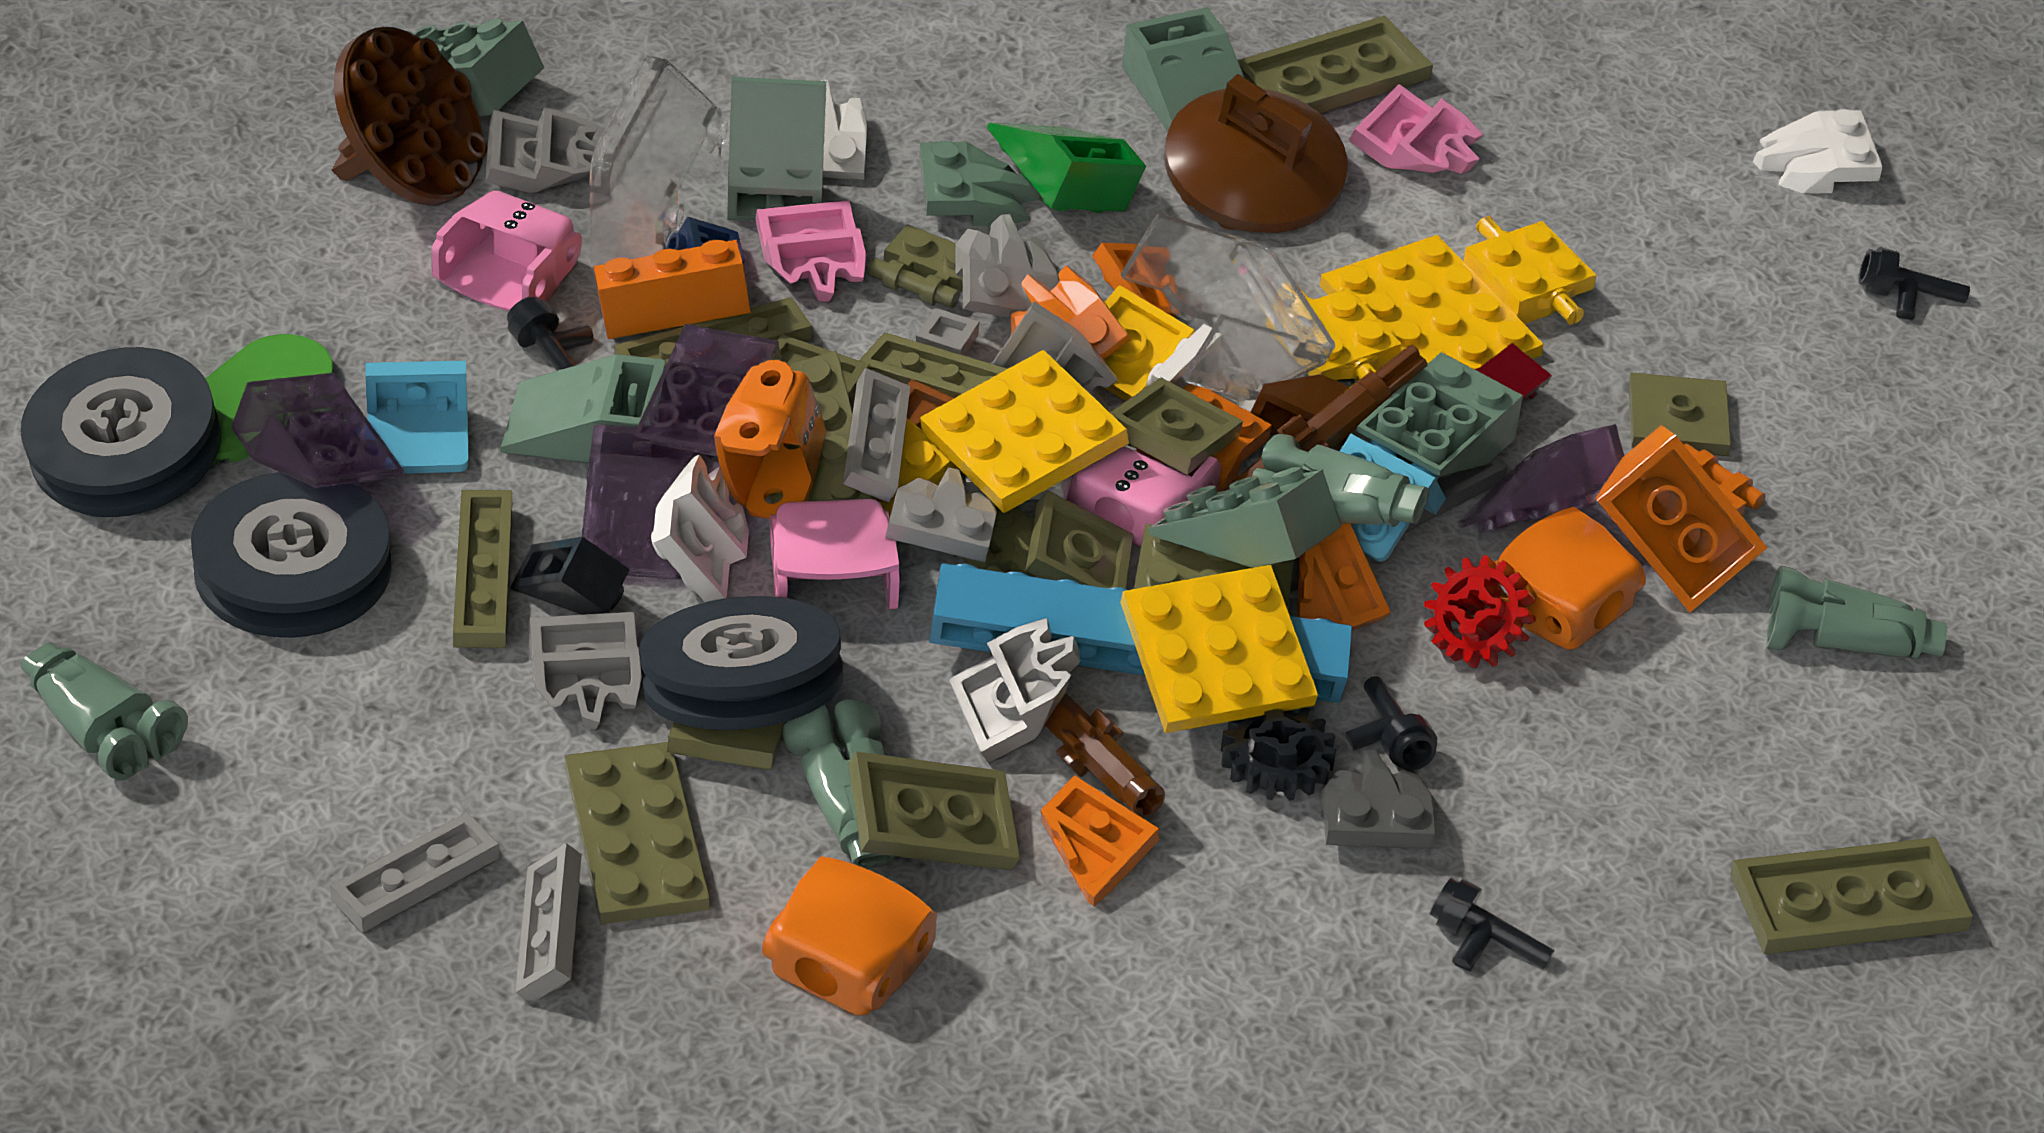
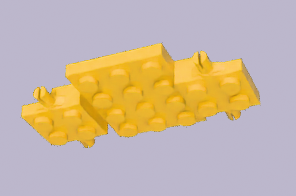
(1448, 304)

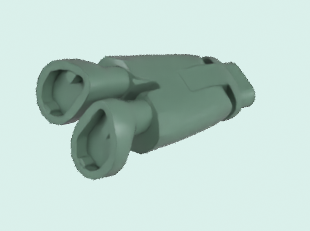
(1358, 487)
(1849, 618)
(104, 710)
(828, 773)

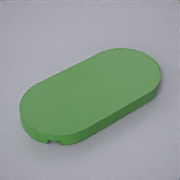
(260, 360)

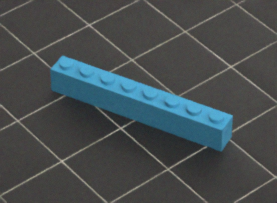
(984, 604)

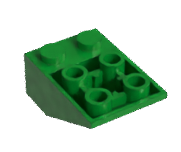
(1072, 165)

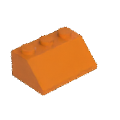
(672, 288)
(1678, 518)

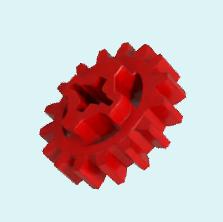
(1490, 629)

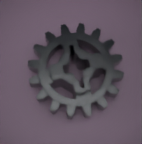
(1279, 752)

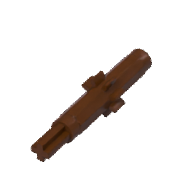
(1350, 407)
(1092, 746)

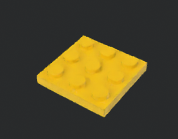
(1024, 431)
(1218, 648)

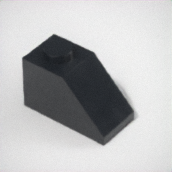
(572, 576)

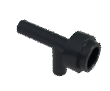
(1882, 270)
(535, 322)
(1405, 737)
(1458, 906)

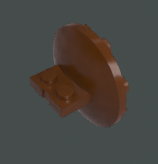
(406, 117)
(1255, 159)

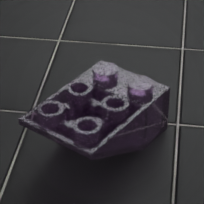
(698, 386)
(311, 432)
(1550, 480)
(622, 497)

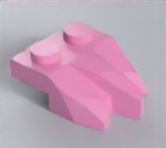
(1417, 137)
(813, 244)

